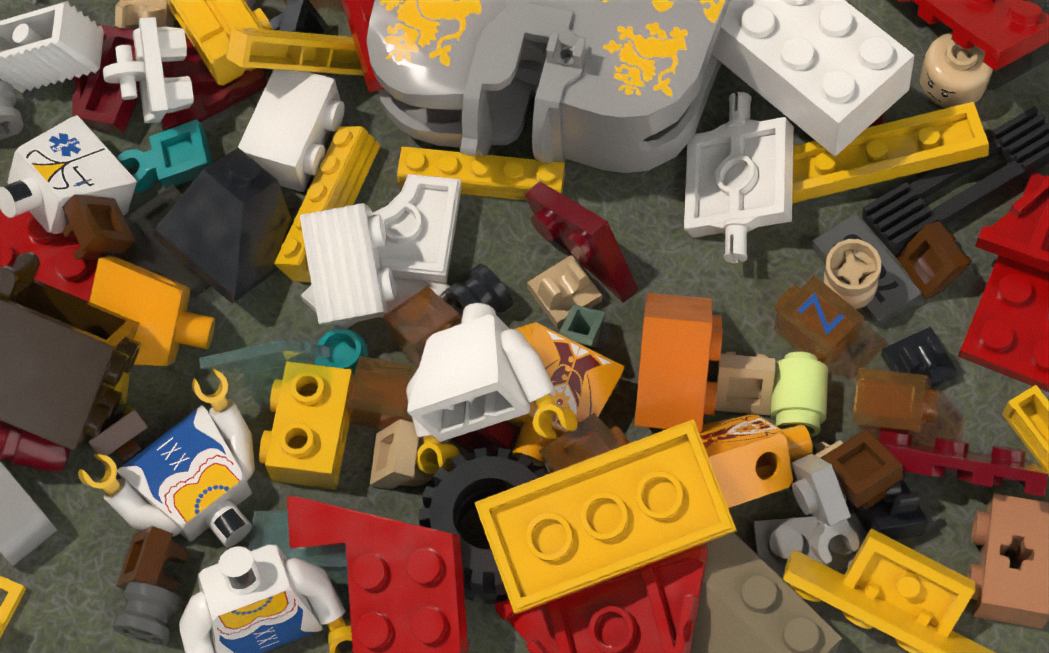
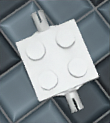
(739, 177)

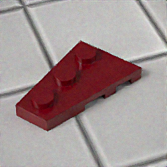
(955, 457)

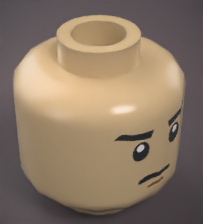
(953, 74)

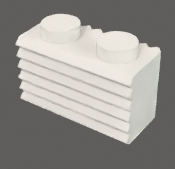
(48, 46)
(347, 264)

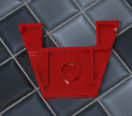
(400, 577)

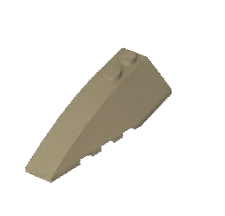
(752, 608)

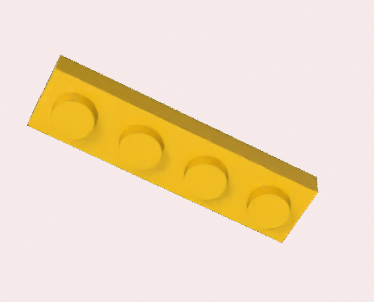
(890, 152)

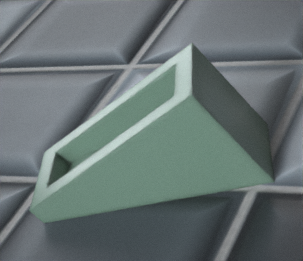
(583, 325)

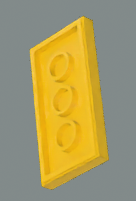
(605, 516)

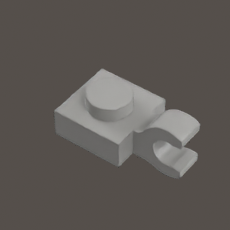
(821, 496)

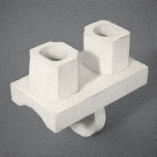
(152, 48)

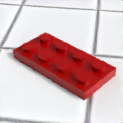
(1013, 320)

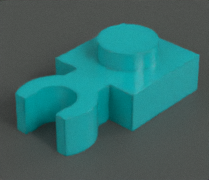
(174, 159)

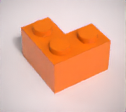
(674, 361)

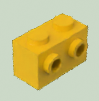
(307, 425)

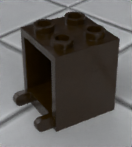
(59, 357)

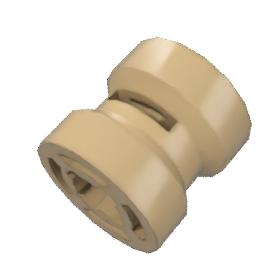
(854, 262)

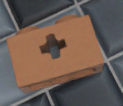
(1004, 592)

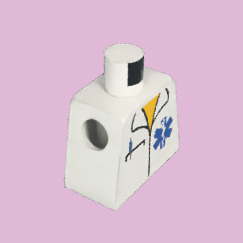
(56, 167)

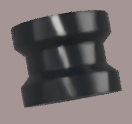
(481, 287)

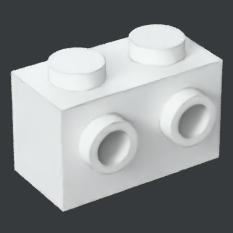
(293, 126)

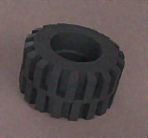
(455, 496)

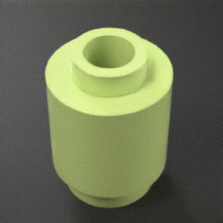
(800, 392)

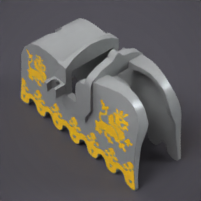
(608, 77)

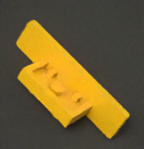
(893, 592)

